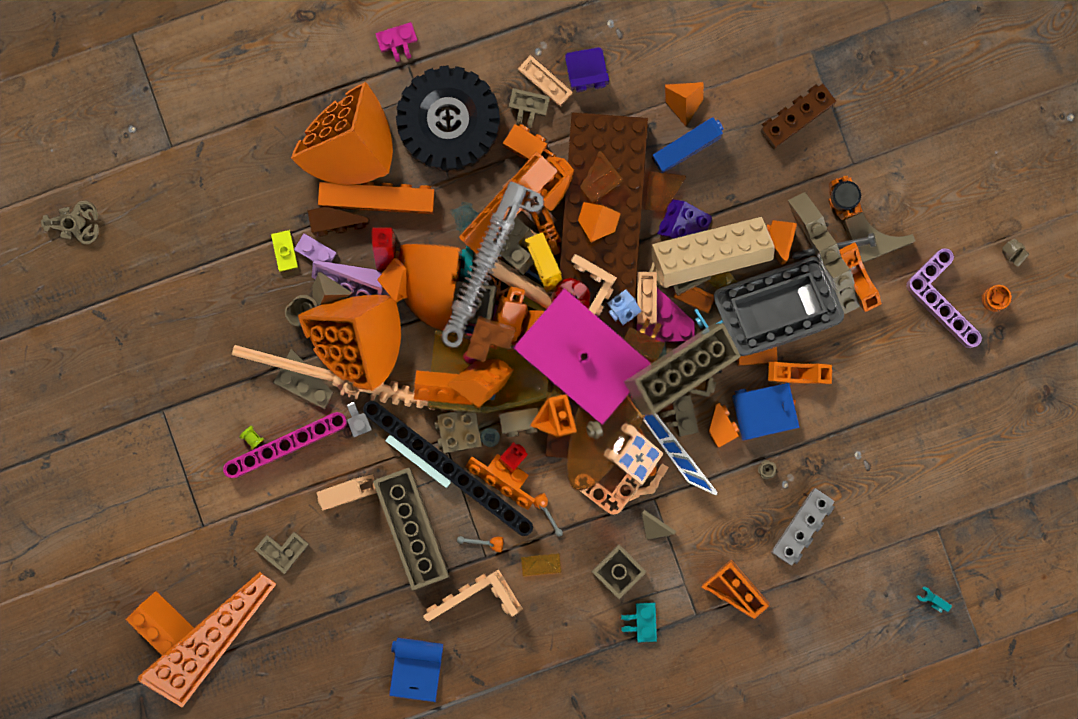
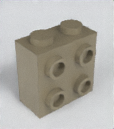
(518, 421)
(458, 431)

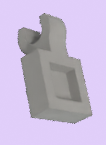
(358, 423)

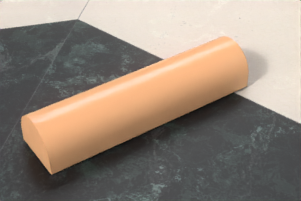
(513, 278)

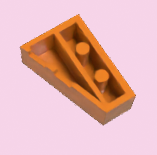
(735, 588)

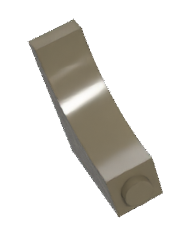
(859, 227)

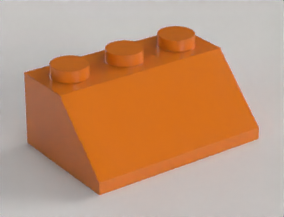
(482, 380)
(159, 623)

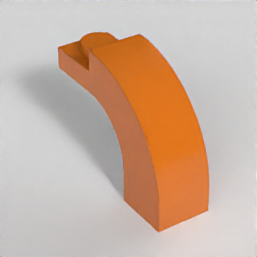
(866, 291)

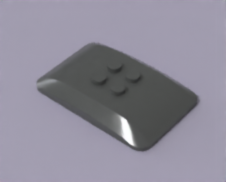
(779, 306)

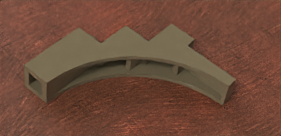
(826, 250)

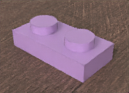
(314, 250)

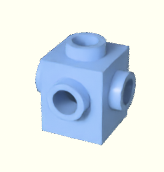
(623, 307)

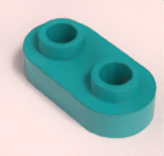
(467, 256)

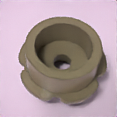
(594, 429)
(762, 469)

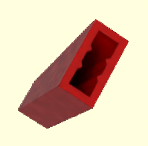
(383, 247)

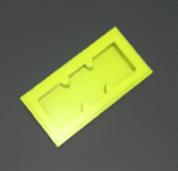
(284, 251)

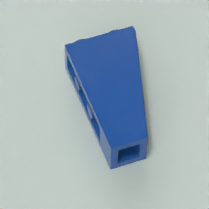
(688, 145)

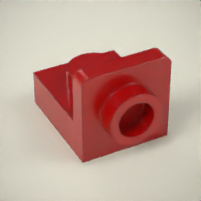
(513, 456)

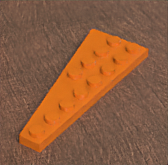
(192, 658)

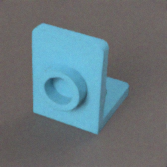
(700, 321)

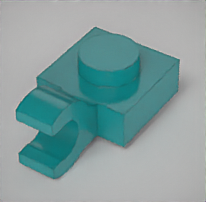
(938, 603)

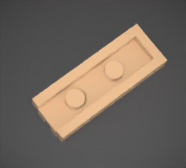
(647, 297)

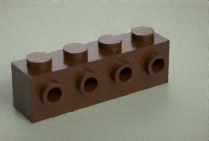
(797, 116)

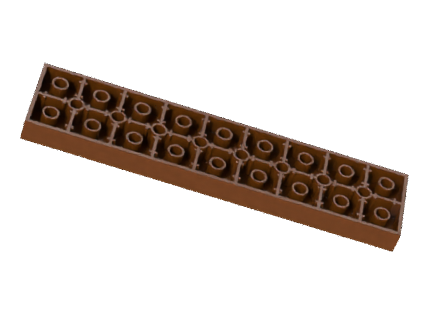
(624, 145)

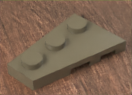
(303, 385)

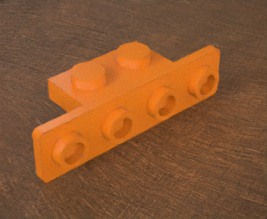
(502, 479)

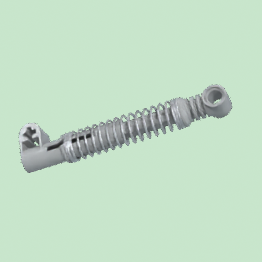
(487, 257)

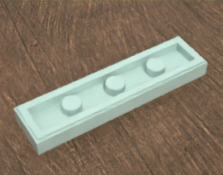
(418, 461)

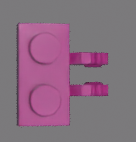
(397, 37)

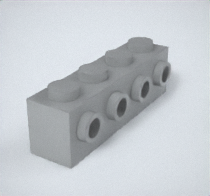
(802, 527)

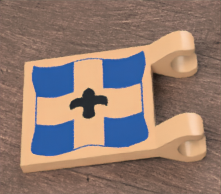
(637, 457)

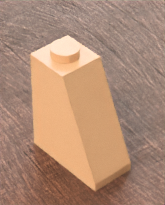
(346, 492)

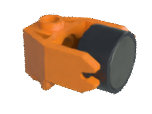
(844, 197)

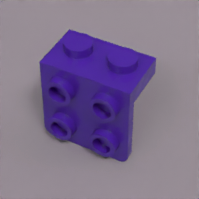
(586, 69)
(683, 220)

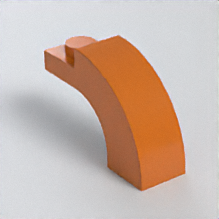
(800, 373)

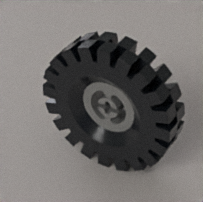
(418, 119)

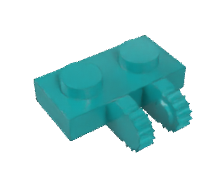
(646, 622)

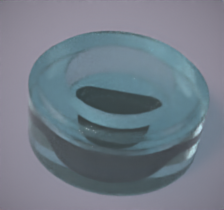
(490, 437)

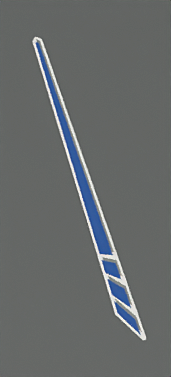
(677, 453)

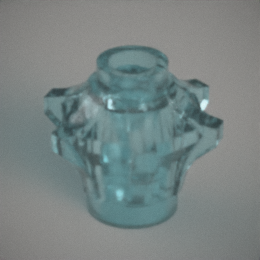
(464, 215)

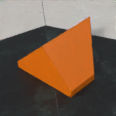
(684, 99)
(598, 220)
(394, 280)
(555, 417)

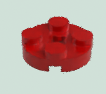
(575, 288)

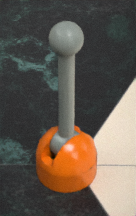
(541, 502)
(495, 543)

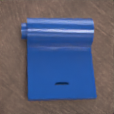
(762, 411)
(416, 666)

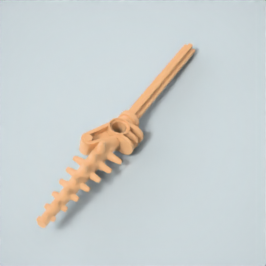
(345, 386)

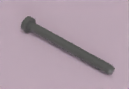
(859, 242)

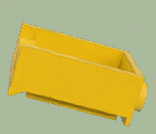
(544, 261)

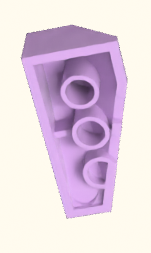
(355, 279)

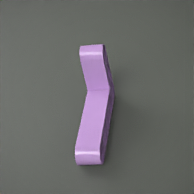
(940, 301)

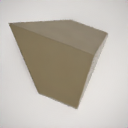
(327, 290)

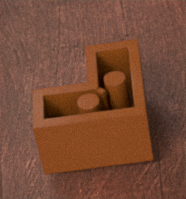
(487, 333)

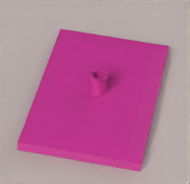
(556, 347)

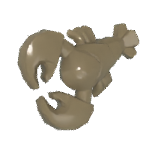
(74, 222)

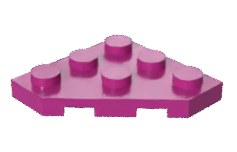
(675, 323)

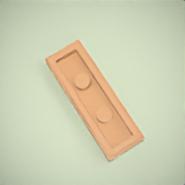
(545, 81)

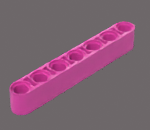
(275, 445)

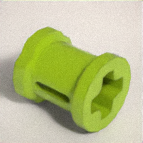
(251, 437)

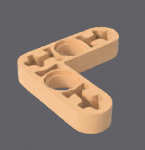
(615, 496)

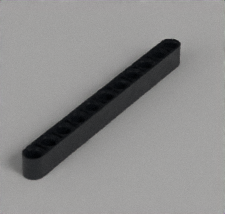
(442, 460)

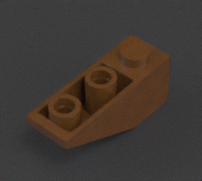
(328, 219)

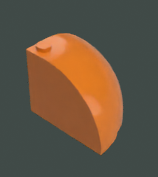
(347, 140)
(431, 281)
(356, 337)

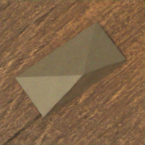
(654, 527)

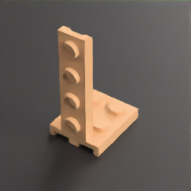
(598, 274)
(500, 589)

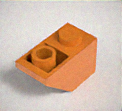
(721, 428)

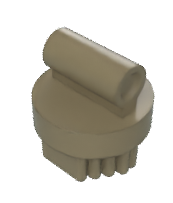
(1015, 252)

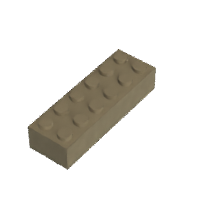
(682, 369)
(411, 528)

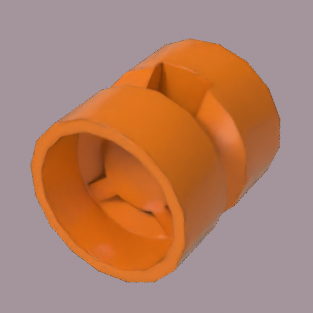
(996, 298)

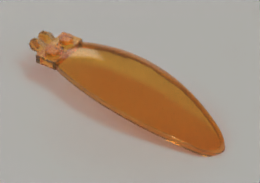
(585, 454)

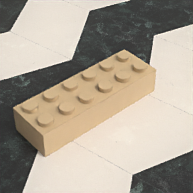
(712, 252)

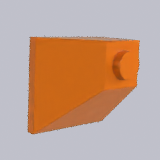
(782, 237)

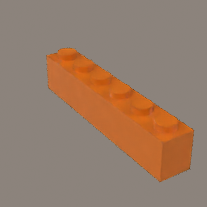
(532, 176)
(377, 198)

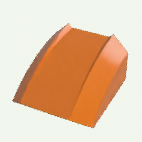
(556, 189)

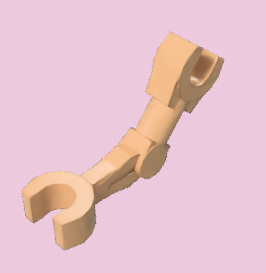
(653, 485)

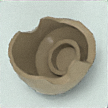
(297, 306)

